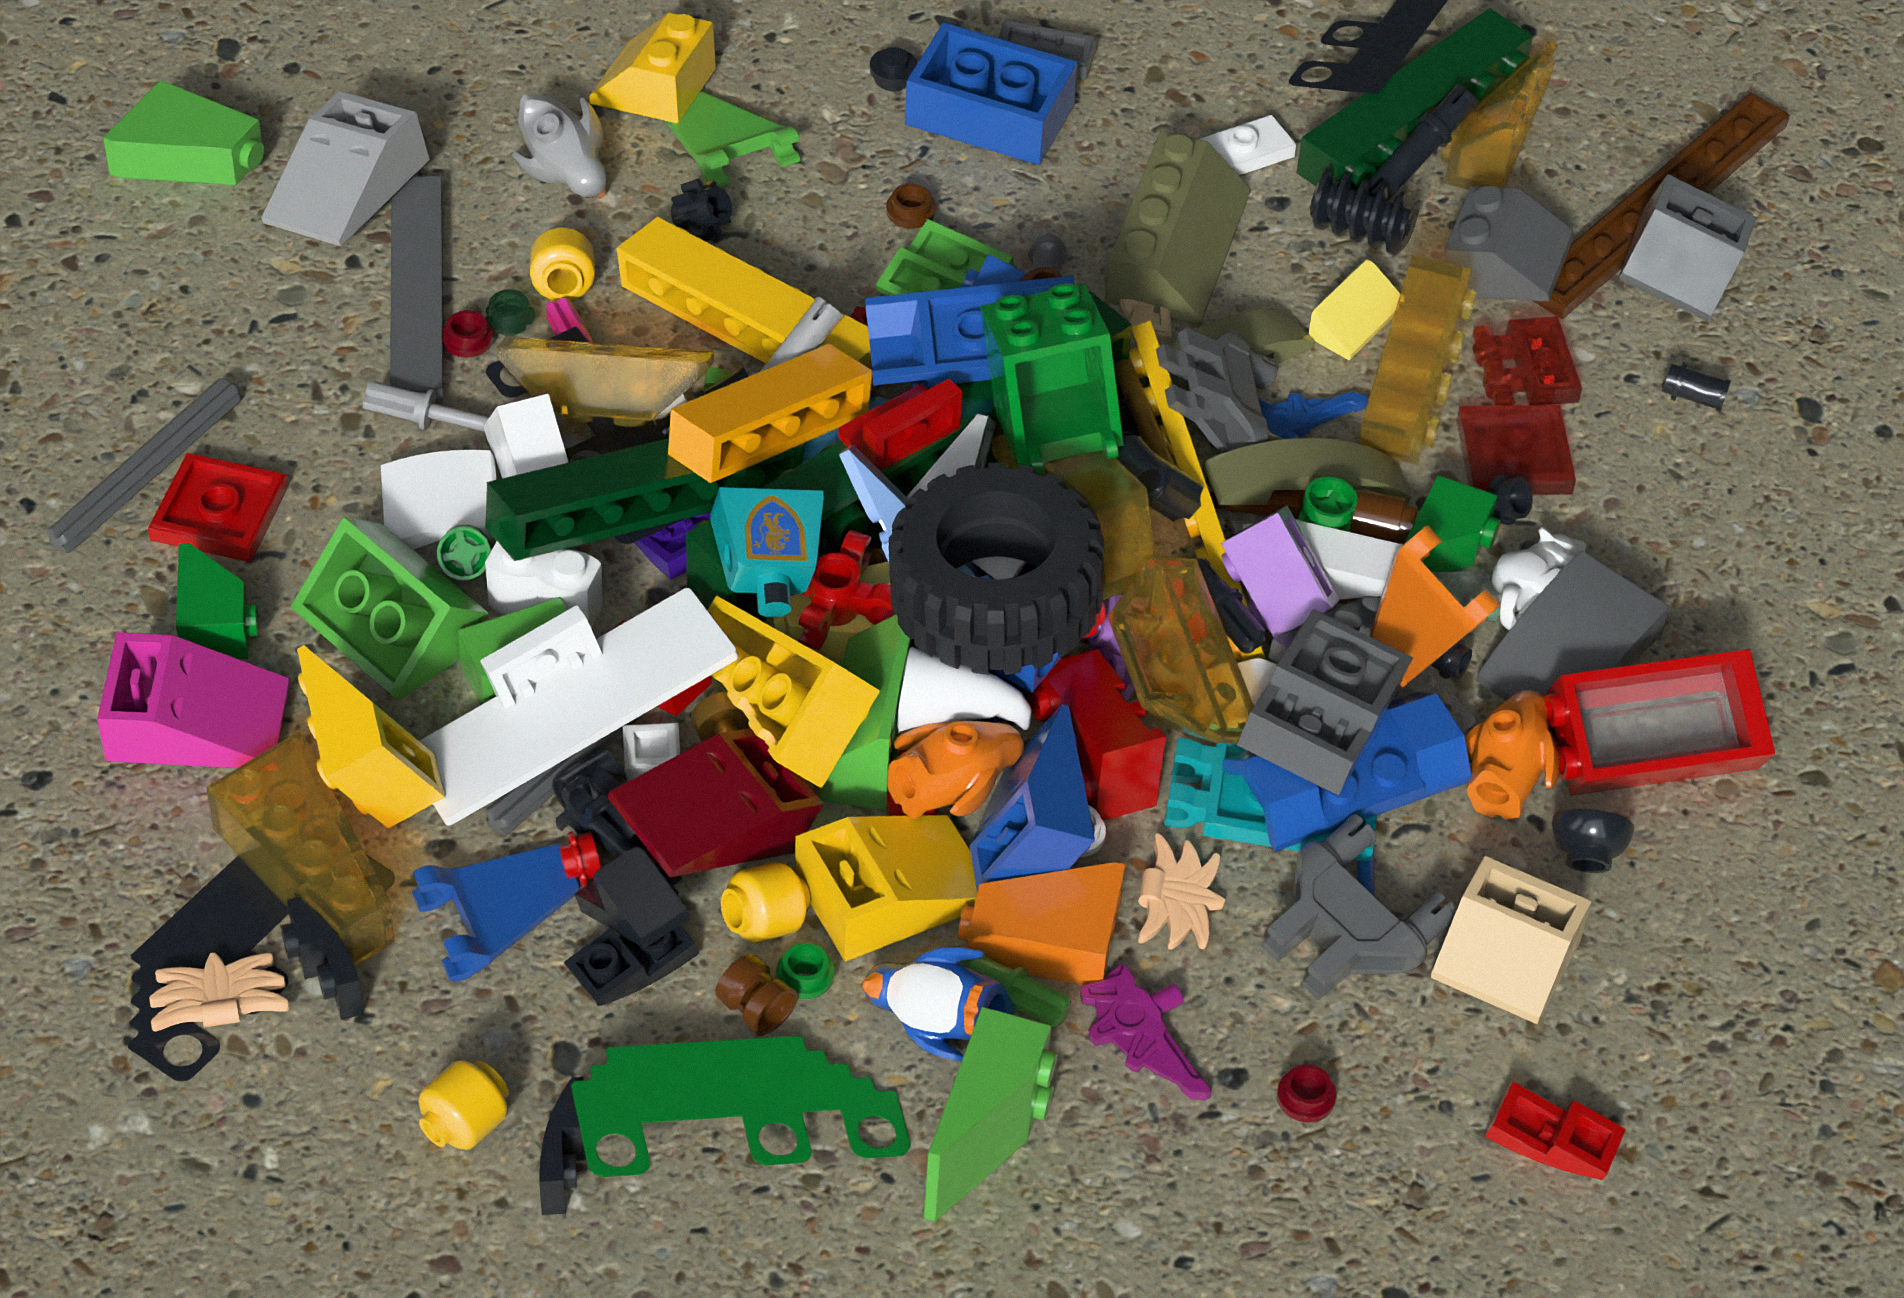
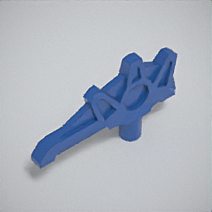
(1299, 415)

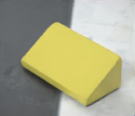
(1354, 311)

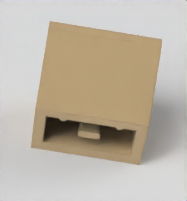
(1511, 939)

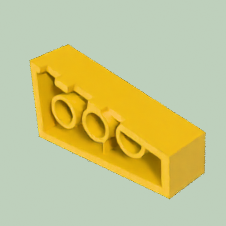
(791, 694)

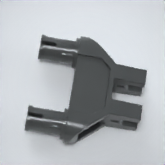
(1220, 387)
(1348, 919)

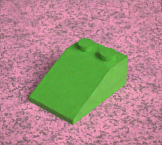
(990, 1105)

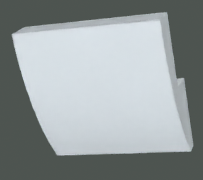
(435, 493)

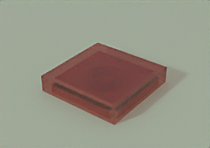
(1517, 442)

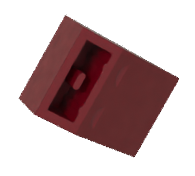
(717, 805)

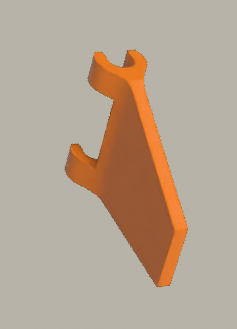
(1418, 610)

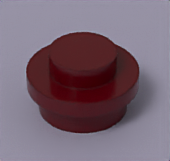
(467, 334)
(1306, 1094)

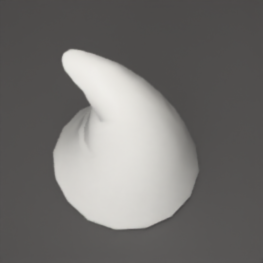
(946, 694)

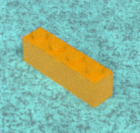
(769, 412)

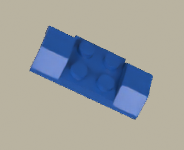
(937, 332)
(1409, 758)

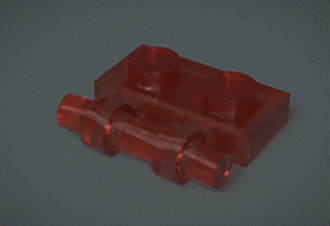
(1541, 360)

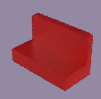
(905, 423)

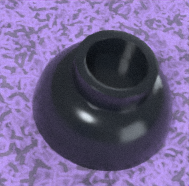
(1591, 838)

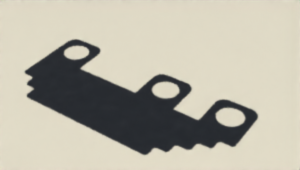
(222, 919)

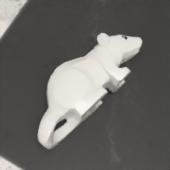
(1526, 572)

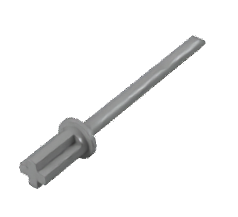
(423, 408)

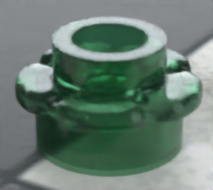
(509, 312)

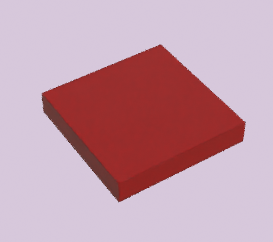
(218, 507)

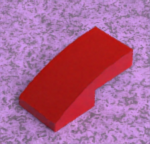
(1564, 1139)

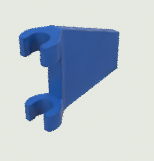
(495, 902)

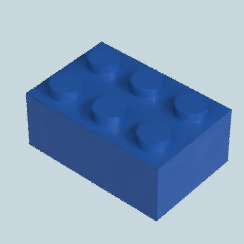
(990, 93)

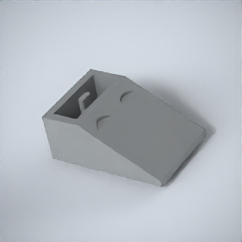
(346, 167)

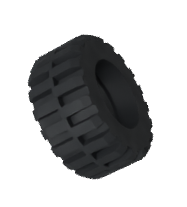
(1002, 620)

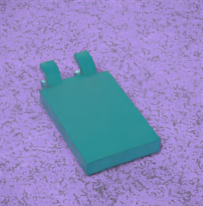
(1224, 799)

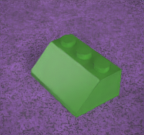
(385, 606)
(862, 771)

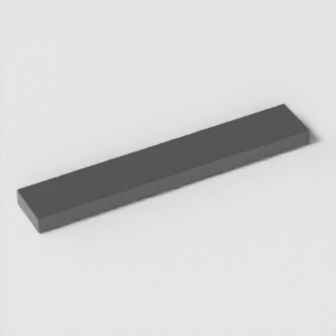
(417, 286)

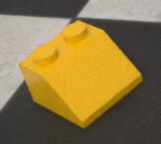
(660, 69)

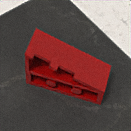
(1113, 745)

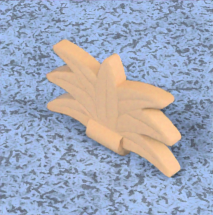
(1178, 894)
(217, 992)

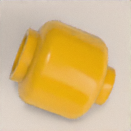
(562, 264)
(765, 902)
(463, 1104)

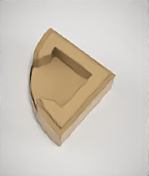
(1140, 312)

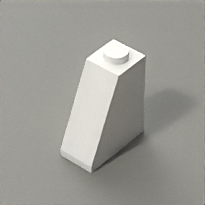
(525, 436)

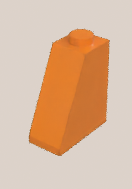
(1048, 922)

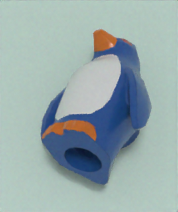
(936, 996)

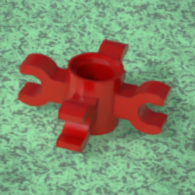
(839, 595)

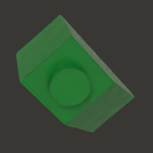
(1461, 520)
(213, 605)

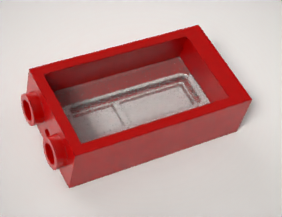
(1659, 722)

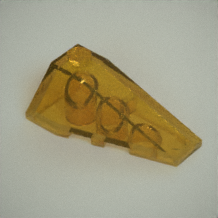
(1495, 132)

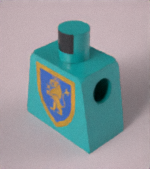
(768, 542)

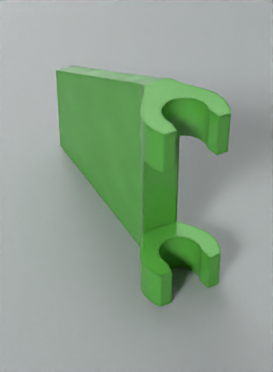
(720, 132)

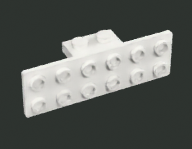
(567, 691)

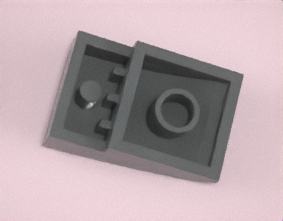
(1575, 625)
(1324, 701)

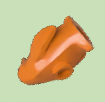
(1510, 755)
(951, 765)

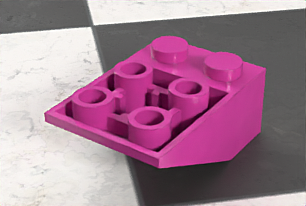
(187, 704)

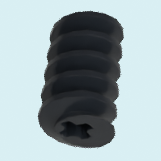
(1362, 213)

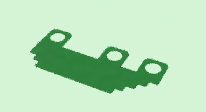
(742, 1078)

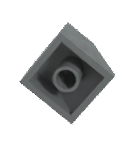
(1508, 244)

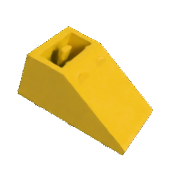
(365, 748)
(884, 878)

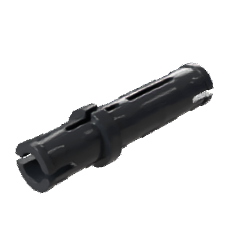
(1432, 132)

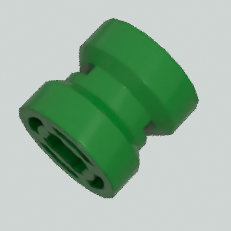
(1329, 503)
(459, 557)

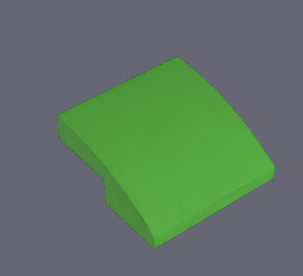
(935, 261)

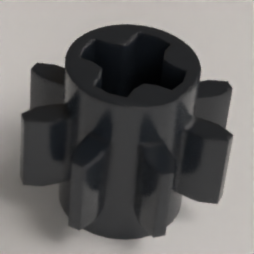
(701, 209)

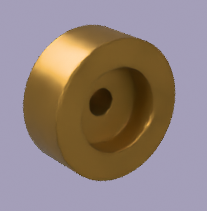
(717, 715)

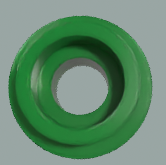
(808, 959)

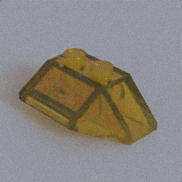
(603, 378)
(1180, 652)

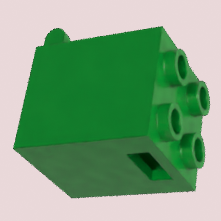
(1052, 375)

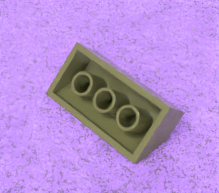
(1177, 229)

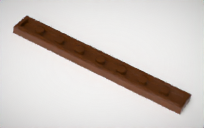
(1702, 164)

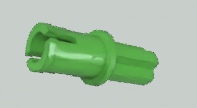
(1026, 993)

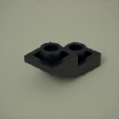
(323, 956)
(619, 967)
(559, 1153)

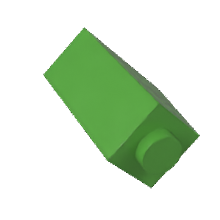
(183, 140)

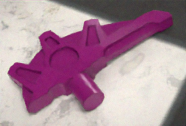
(1135, 1026)

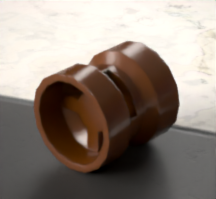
(756, 994)

